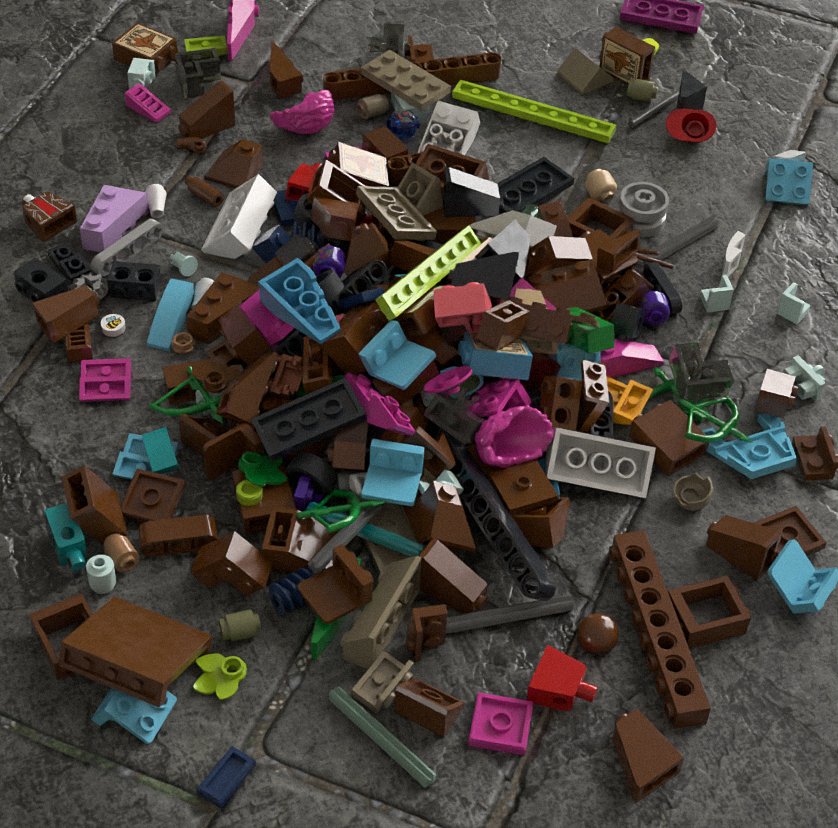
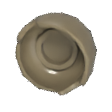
(693, 492)

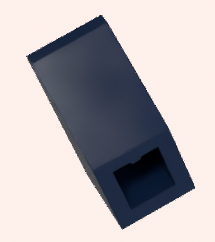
(270, 242)

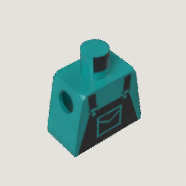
(65, 537)

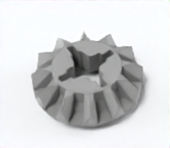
(99, 284)

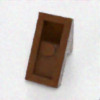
(436, 452)

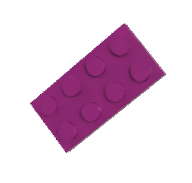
(664, 13)

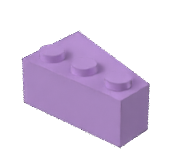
(111, 215)

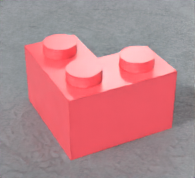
(461, 305)

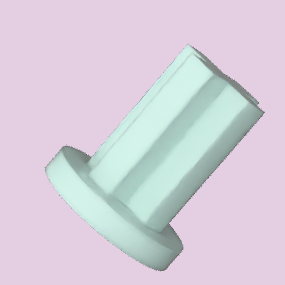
(186, 264)

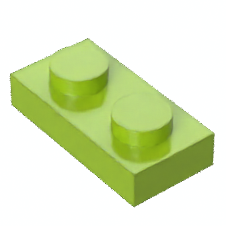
(217, 42)

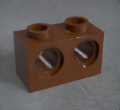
(565, 403)

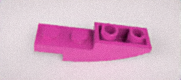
(378, 409)

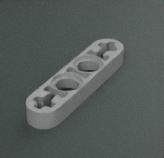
(146, 234)

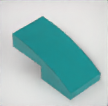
(160, 451)

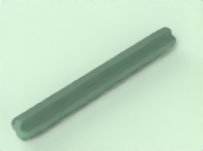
(382, 737)

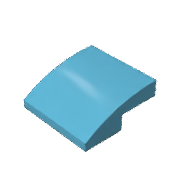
(135, 458)

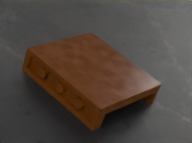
(132, 650)

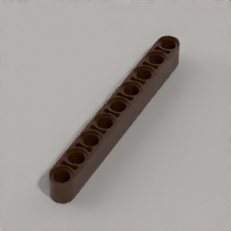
(450, 70)

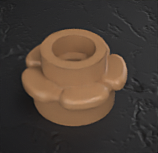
(183, 343)

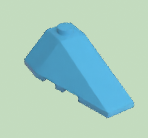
(298, 300)

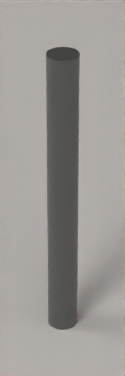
(654, 109)

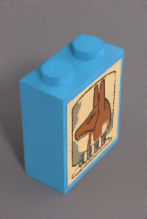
(507, 362)

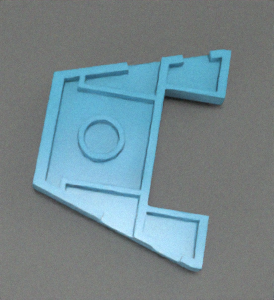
(767, 454)

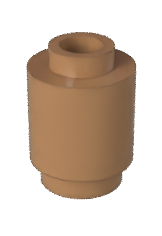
(121, 552)

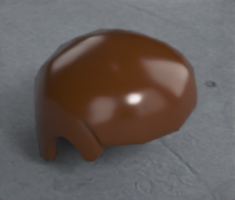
(597, 633)

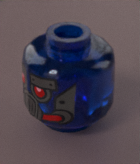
(403, 124)

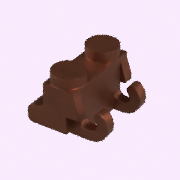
(287, 377)

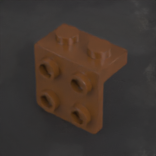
(226, 450)
(338, 588)

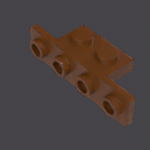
(551, 324)

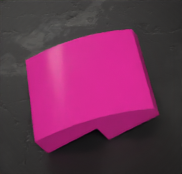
(105, 380)

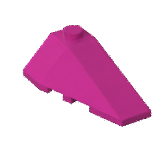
(241, 21)

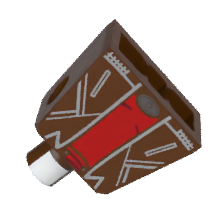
(48, 214)

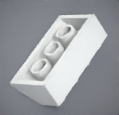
(240, 219)
(599, 462)

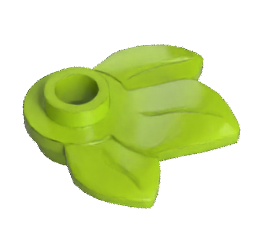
(218, 676)

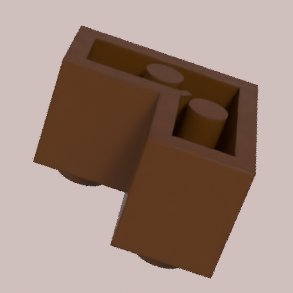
(349, 448)
(232, 560)

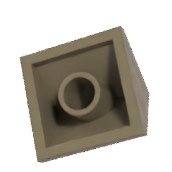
(583, 72)
(421, 189)

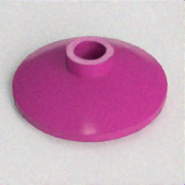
(448, 381)

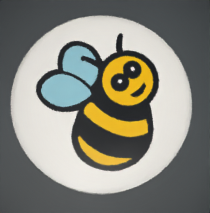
(113, 325)

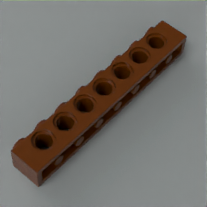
(652, 608)

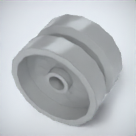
(646, 205)

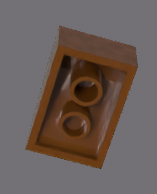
(436, 159)

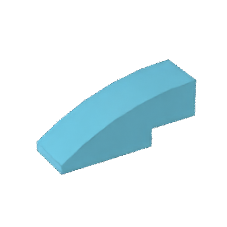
(170, 314)

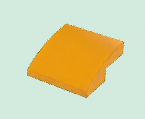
(627, 400)

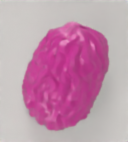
(309, 116)
(513, 437)

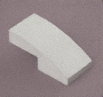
(733, 253)

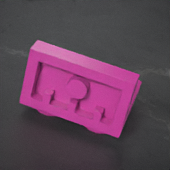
(264, 320)
(499, 397)

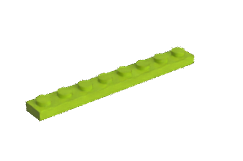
(534, 111)
(427, 273)

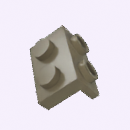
(379, 683)

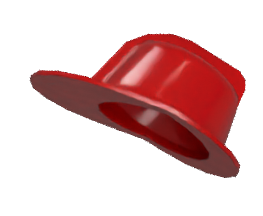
(691, 125)

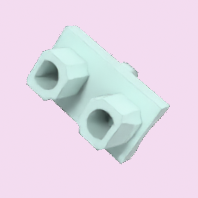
(808, 378)

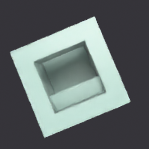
(141, 72)

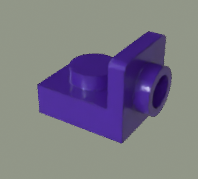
(305, 494)

